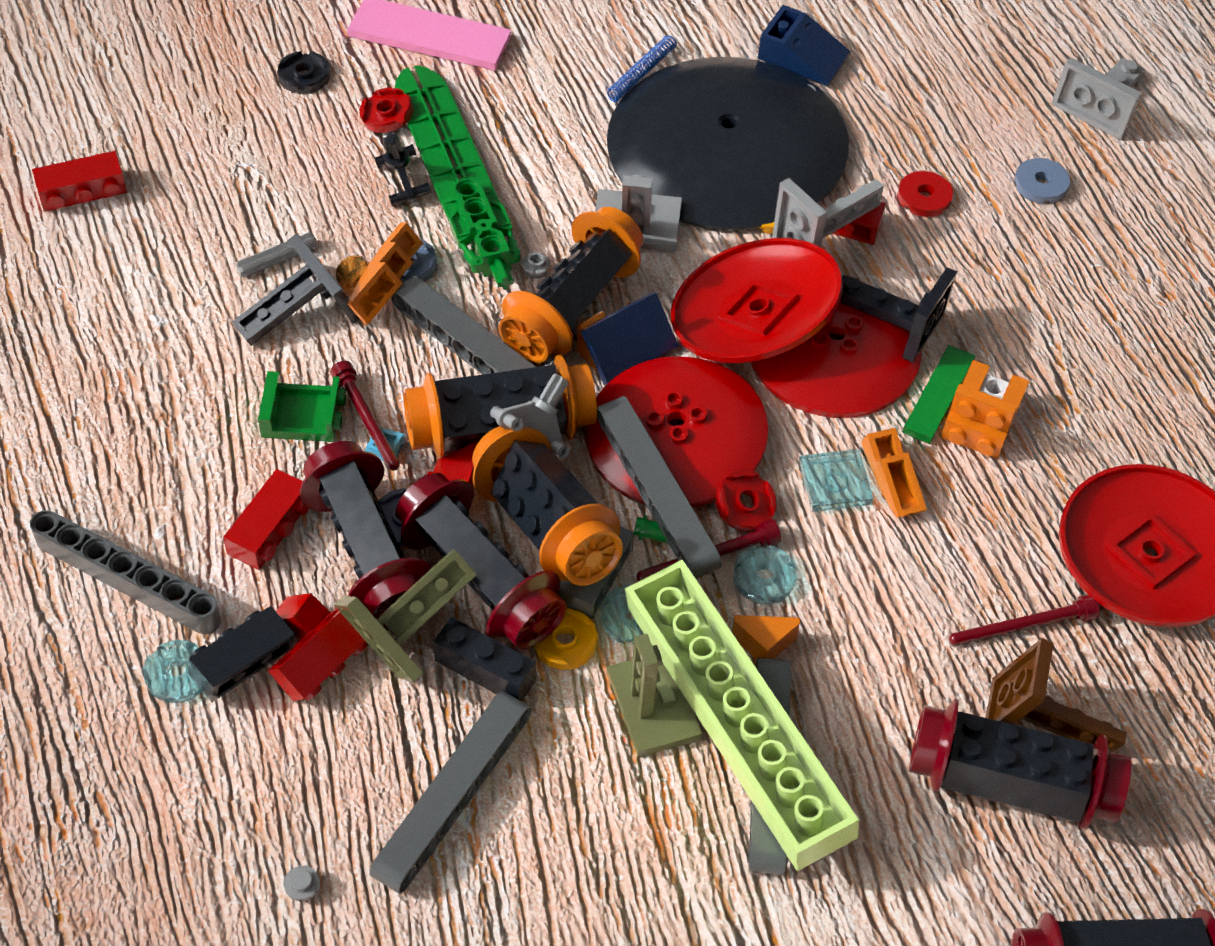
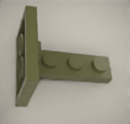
(407, 613)
(652, 702)

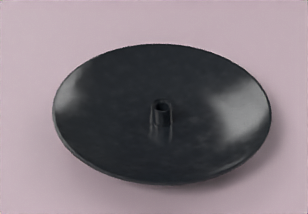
(728, 138)

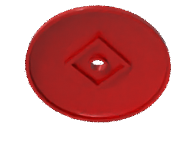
(783, 279)
(843, 375)
(720, 431)
(1136, 509)

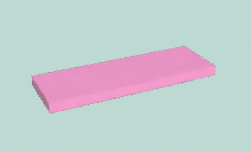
(430, 33)

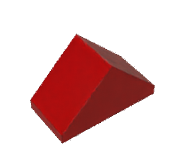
(302, 613)

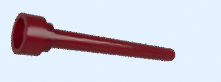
(348, 375)
(766, 534)
(1083, 608)

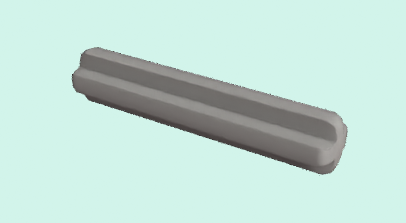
(272, 256)

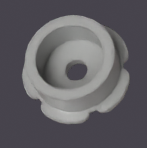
(536, 265)

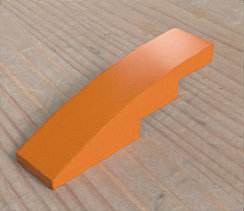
(384, 273)

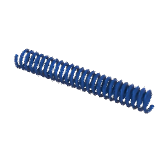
(638, 65)

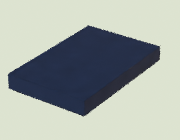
(629, 337)

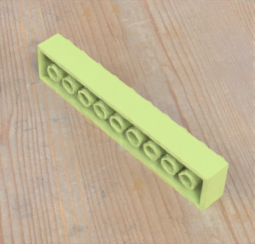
(743, 716)

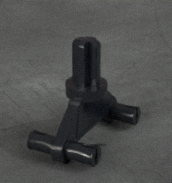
(397, 158)

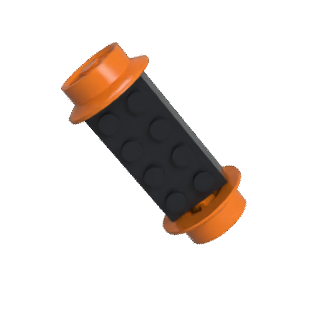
(541, 322)
(457, 410)
(548, 504)

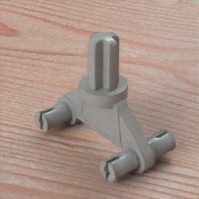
(537, 414)

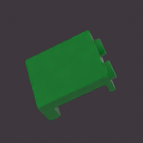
(300, 410)

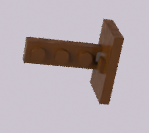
(1020, 694)

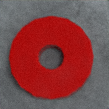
(390, 120)
(928, 182)
(730, 505)

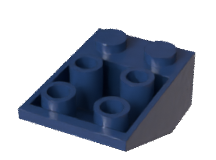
(802, 46)

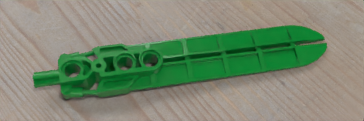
(468, 203)

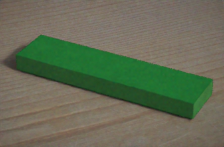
(938, 394)

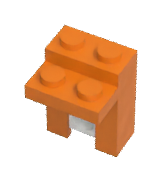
(984, 410)

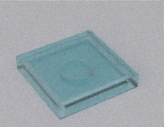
(835, 480)

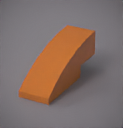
(894, 472)

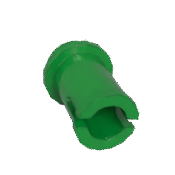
(648, 529)

